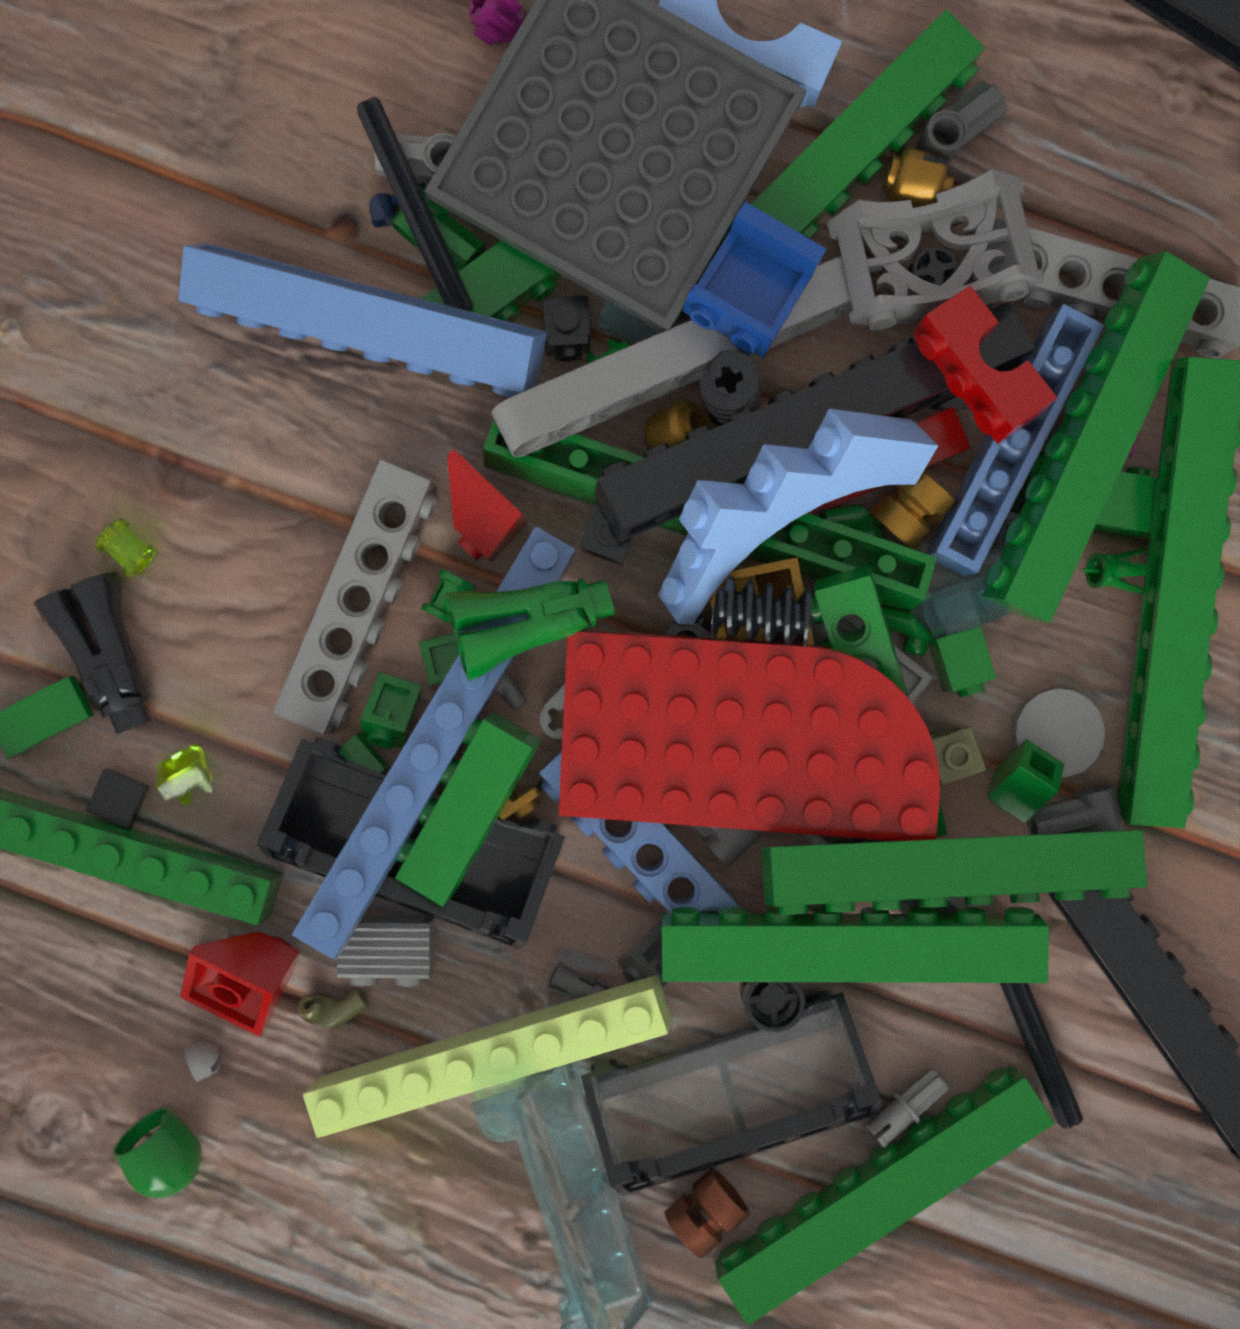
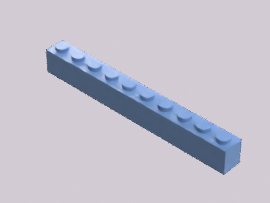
(417, 772)

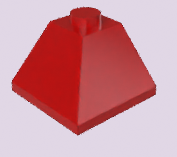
(480, 511)
(240, 978)

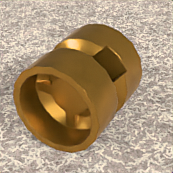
(912, 509)

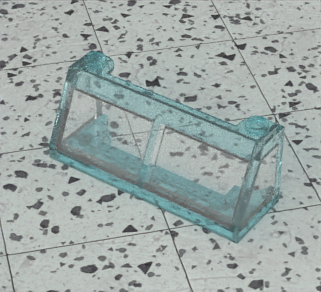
(573, 1193)

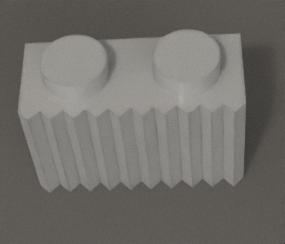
(389, 949)

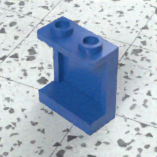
(754, 280)

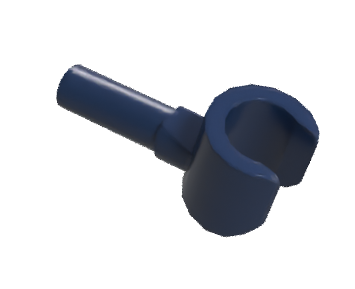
(382, 208)

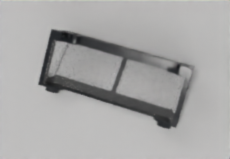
(730, 1097)

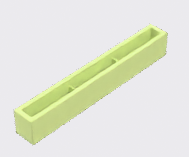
(488, 1056)

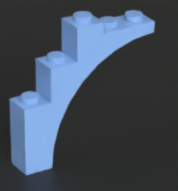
(784, 483)

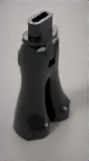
(107, 673)

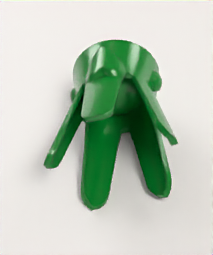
(1106, 569)

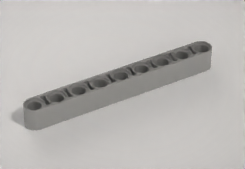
(649, 370)

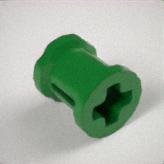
(447, 584)

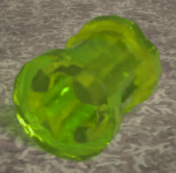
(125, 548)

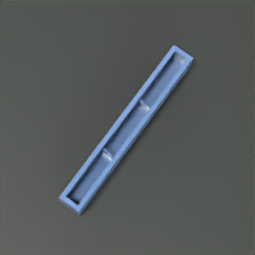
(362, 318)

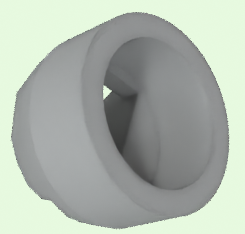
(203, 1059)

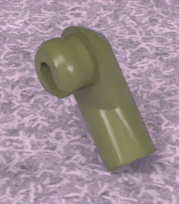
(332, 1012)

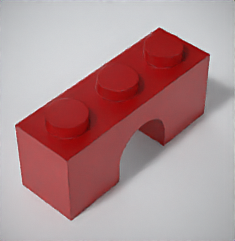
(997, 398)

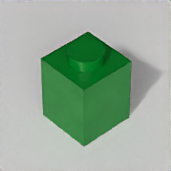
(962, 661)
(1025, 780)

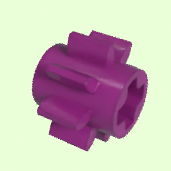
(496, 19)

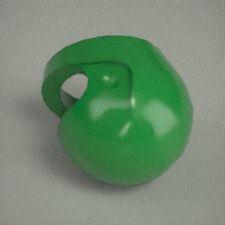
(165, 1160)

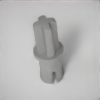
(907, 1107)

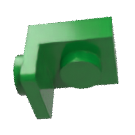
(390, 711)

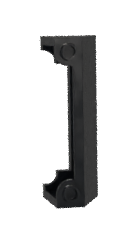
(326, 800)

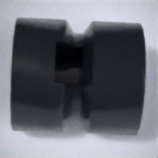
(773, 1004)

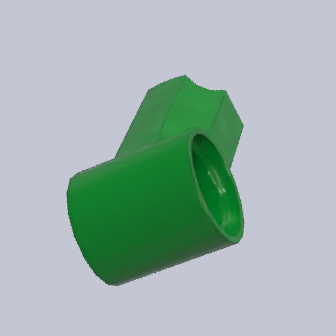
(460, 242)

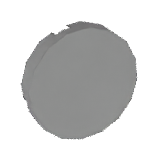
(1063, 726)

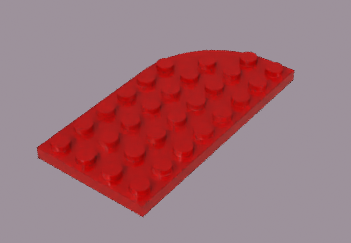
(742, 738)

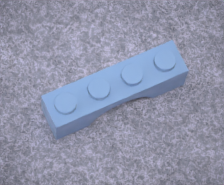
(800, 55)

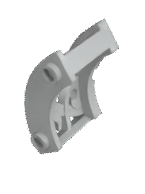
(969, 203)

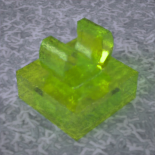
(183, 772)

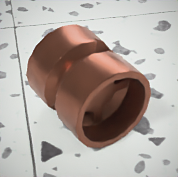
(718, 1201)

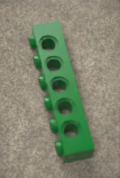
(857, 594)

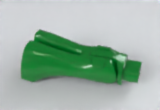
(550, 612)

